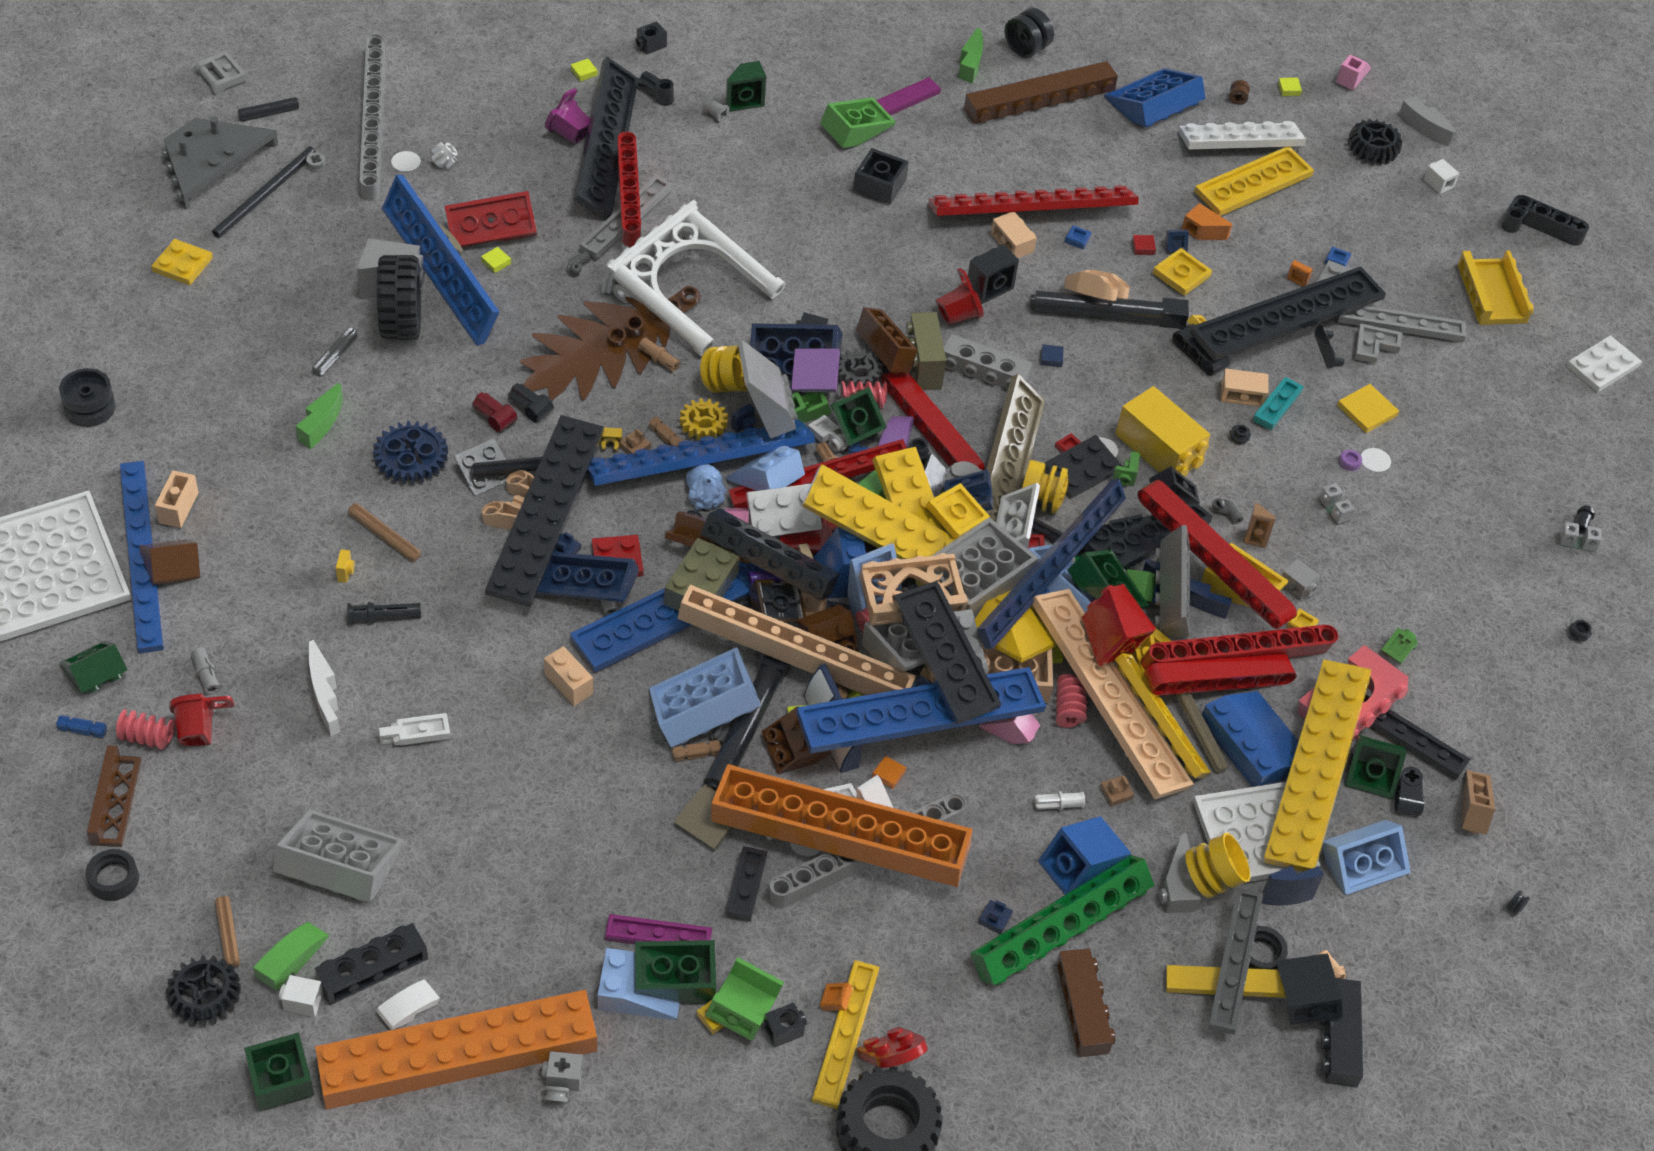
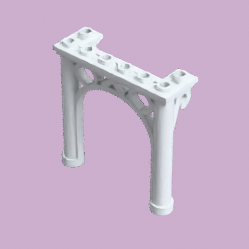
(699, 235)

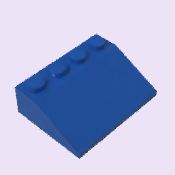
(1157, 96)
(1252, 736)

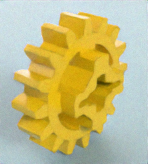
(703, 419)

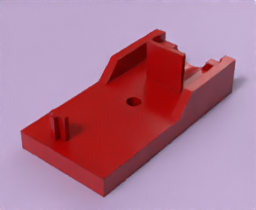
(511, 217)

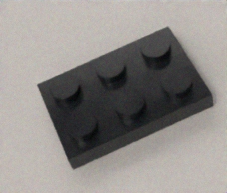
(1086, 465)

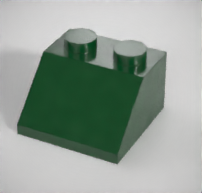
(746, 87)
(858, 415)
(94, 667)
(1375, 766)

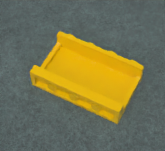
(1495, 289)

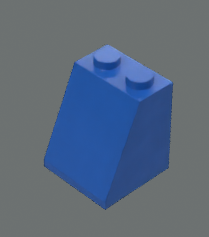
(837, 554)
(1082, 853)

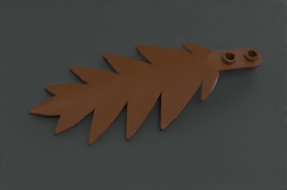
(600, 344)

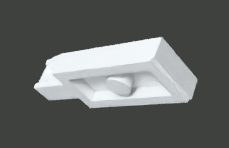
(416, 730)

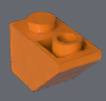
(1206, 224)

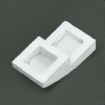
(407, 1003)

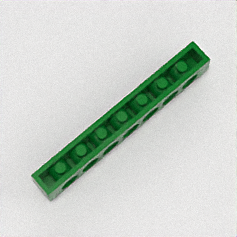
(988, 958)

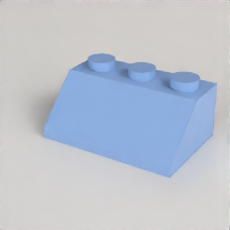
(1367, 856)

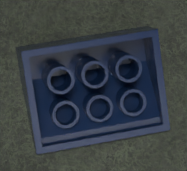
(779, 341)

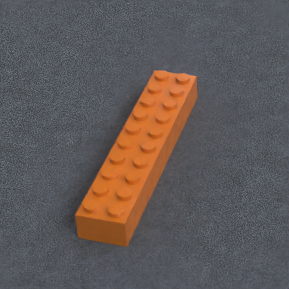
(841, 825)
(454, 1049)

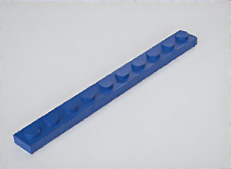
(139, 533)

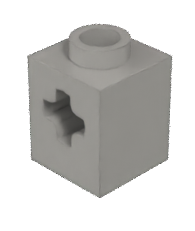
(1301, 580)
(572, 1072)

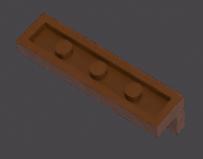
(688, 529)
(104, 794)

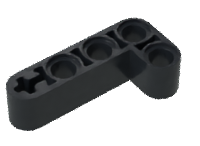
(1544, 219)

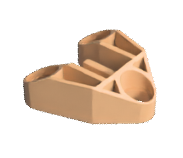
(1097, 284)
(507, 512)

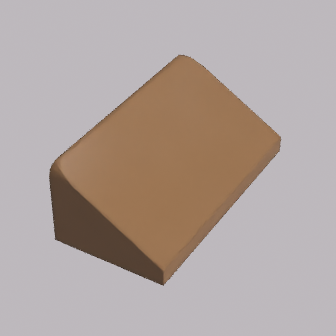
(1259, 526)

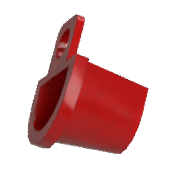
(961, 302)
(194, 717)

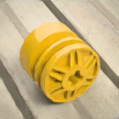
(722, 369)
(1051, 488)
(1217, 865)

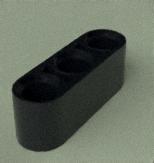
(1191, 348)

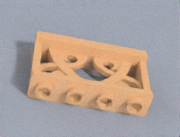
(896, 572)

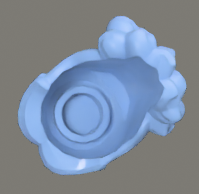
(705, 487)

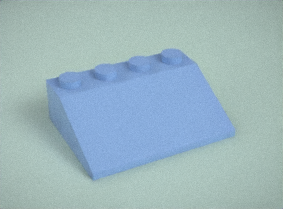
(704, 697)

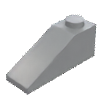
(1179, 890)

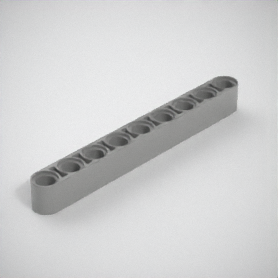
(839, 869)

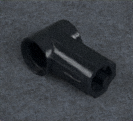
(661, 88)
(534, 406)

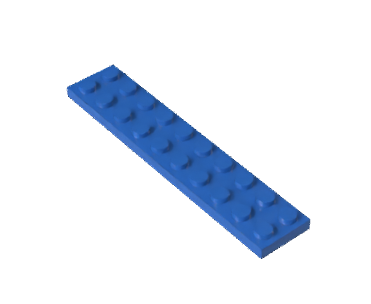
(441, 260)
(695, 453)
(640, 625)
(909, 712)

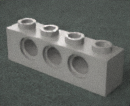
(984, 362)

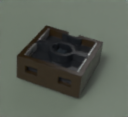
(777, 600)

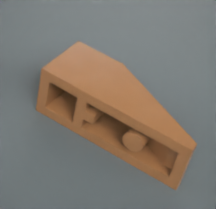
(1477, 803)

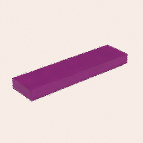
(909, 96)
(634, 929)

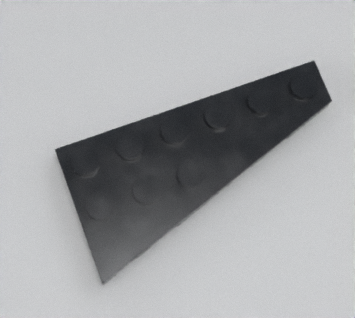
(1134, 536)

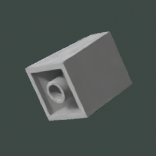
(369, 263)

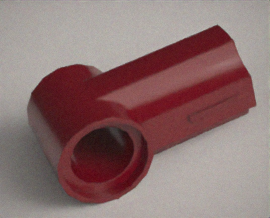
(498, 415)

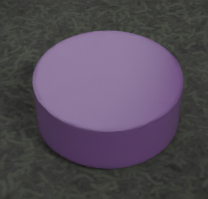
(1350, 460)

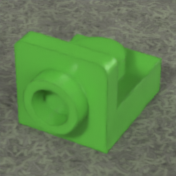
(1128, 473)
(1400, 645)

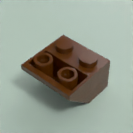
(833, 625)
(788, 744)

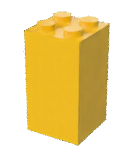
(1162, 432)

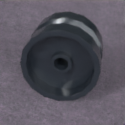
(1029, 32)
(87, 397)

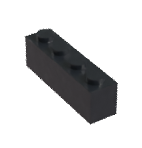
(1344, 1039)

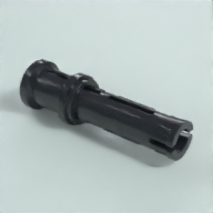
(373, 612)

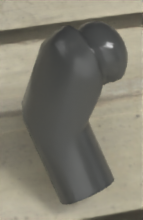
(576, 262)
(1227, 508)

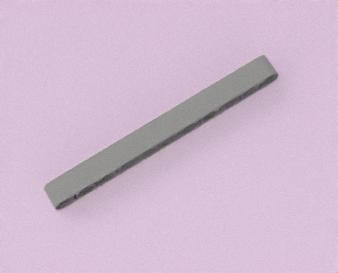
(372, 118)

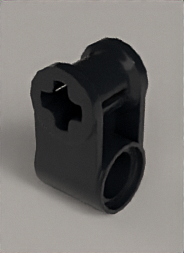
(1409, 792)

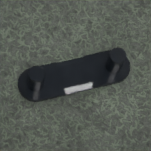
(1322, 337)

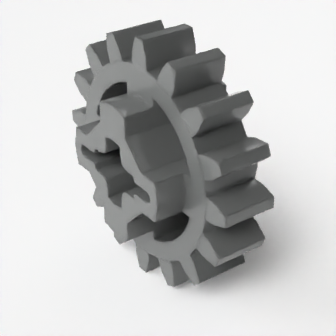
(859, 367)

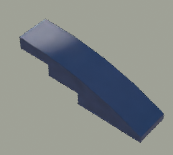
(1199, 594)

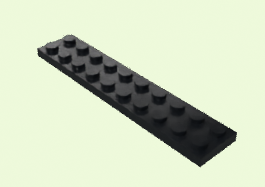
(609, 117)
(1287, 313)
(544, 511)

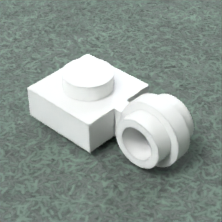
(825, 430)

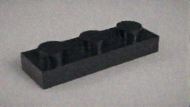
(746, 883)

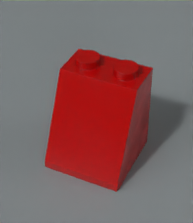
(1115, 624)

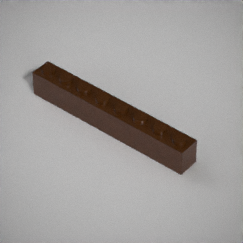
(1040, 92)

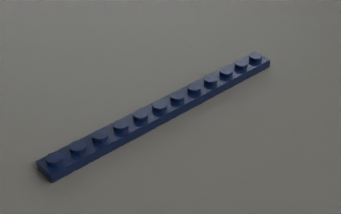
(1051, 564)

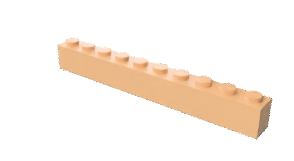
(790, 643)

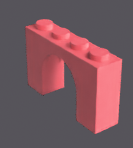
(1385, 684)

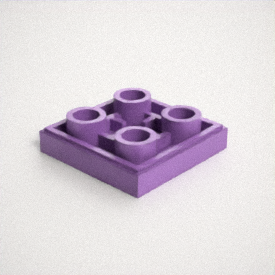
(815, 370)

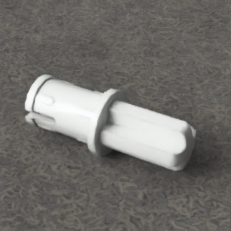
(1060, 801)

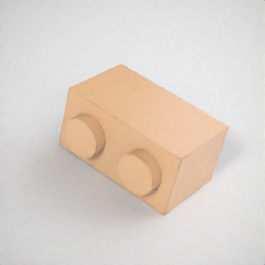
(1013, 234)
(1244, 387)
(176, 499)
(568, 676)

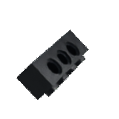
(364, 975)

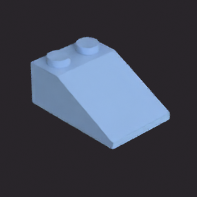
(770, 470)
(855, 590)
(619, 993)

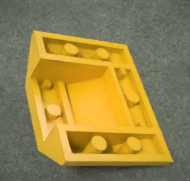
(1026, 637)

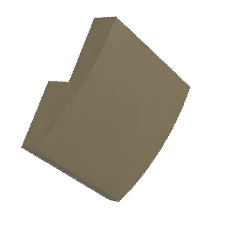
(696, 819)

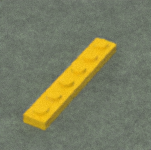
(1167, 724)

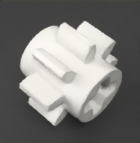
(444, 155)

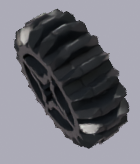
(1375, 141)
(210, 1002)

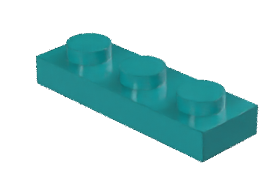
(1278, 403)

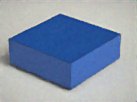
(1078, 237)
(1338, 256)

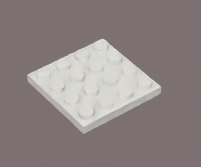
(1248, 817)

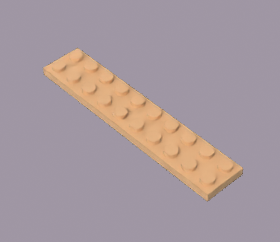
(1113, 697)

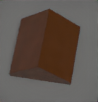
(171, 561)

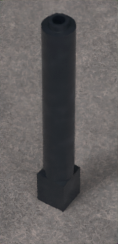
(1169, 312)
(744, 726)

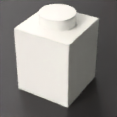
(1441, 176)
(301, 995)

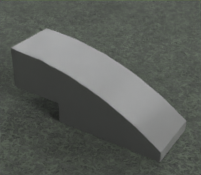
(1427, 121)

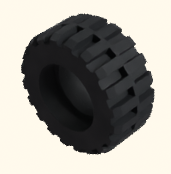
(399, 297)
(890, 1089)

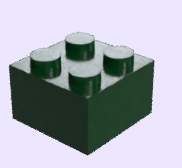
(279, 1071)

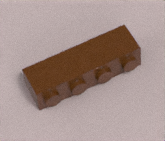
(886, 340)
(1085, 1003)

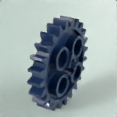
(410, 452)

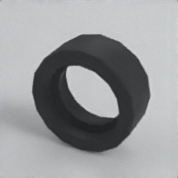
(116, 891)
(1276, 940)

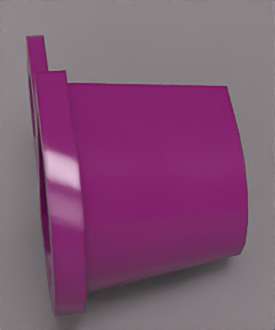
(568, 119)

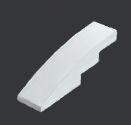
(323, 686)

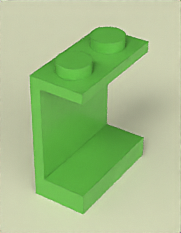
(744, 999)

